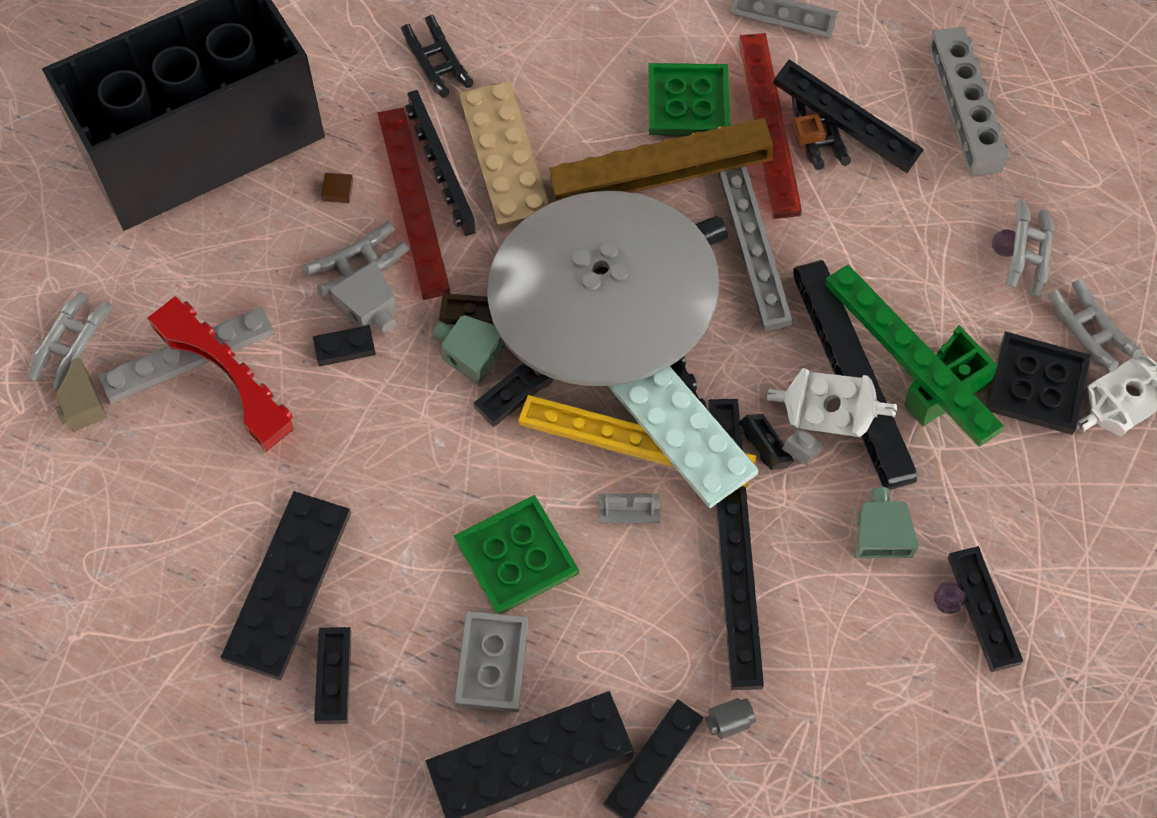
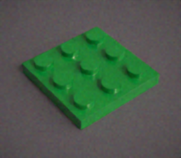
(687, 98)
(516, 555)

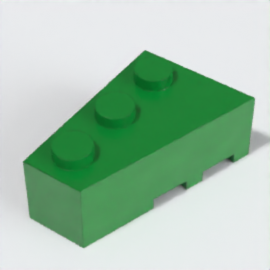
(966, 361)

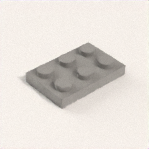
(492, 661)

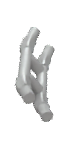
(365, 247)
(1021, 254)
(1091, 311)
(63, 322)

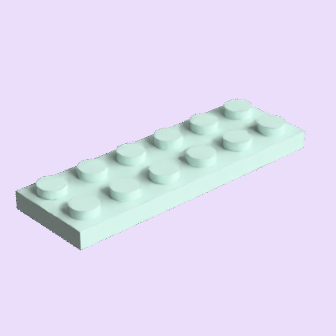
(687, 435)

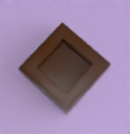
(337, 187)

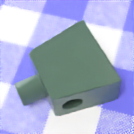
(469, 346)
(884, 528)

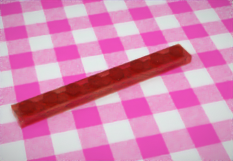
(766, 104)
(414, 204)

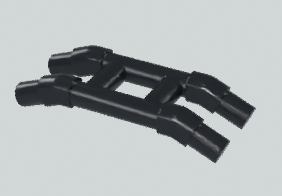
(440, 45)
(832, 138)

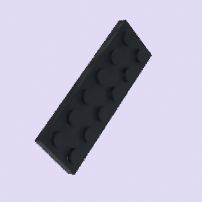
(286, 586)

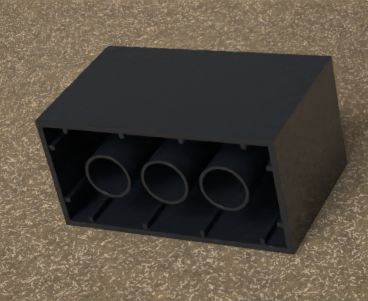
(187, 103)

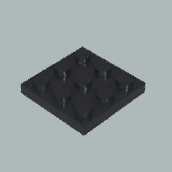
(1038, 383)

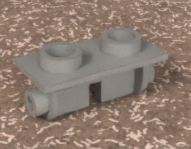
(629, 508)

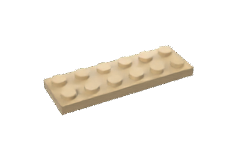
(503, 153)

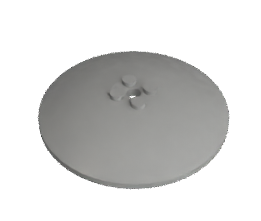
(610, 324)

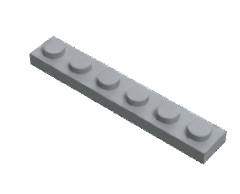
(169, 362)

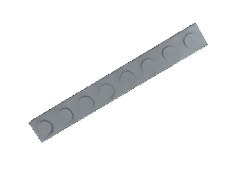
(755, 249)

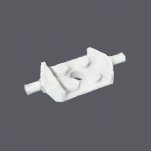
(811, 393)
(1113, 406)

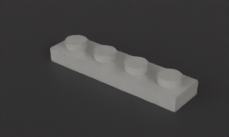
(788, 14)

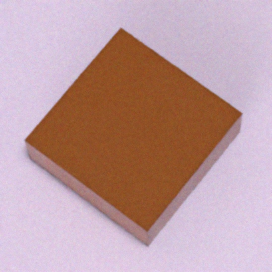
(808, 129)

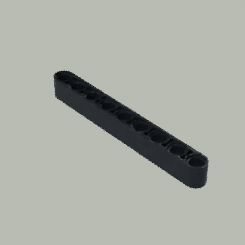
(849, 359)

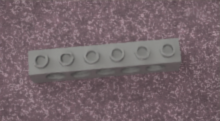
(968, 101)

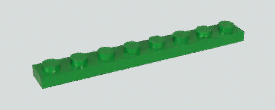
(914, 356)

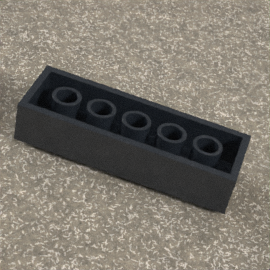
(531, 759)

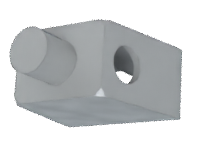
(366, 298)

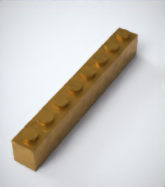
(666, 161)

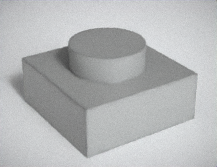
(802, 446)

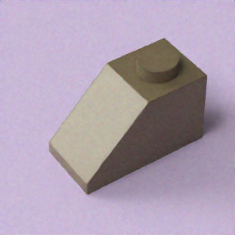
(78, 398)

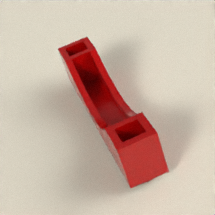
(182, 331)

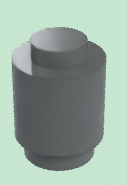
(730, 718)

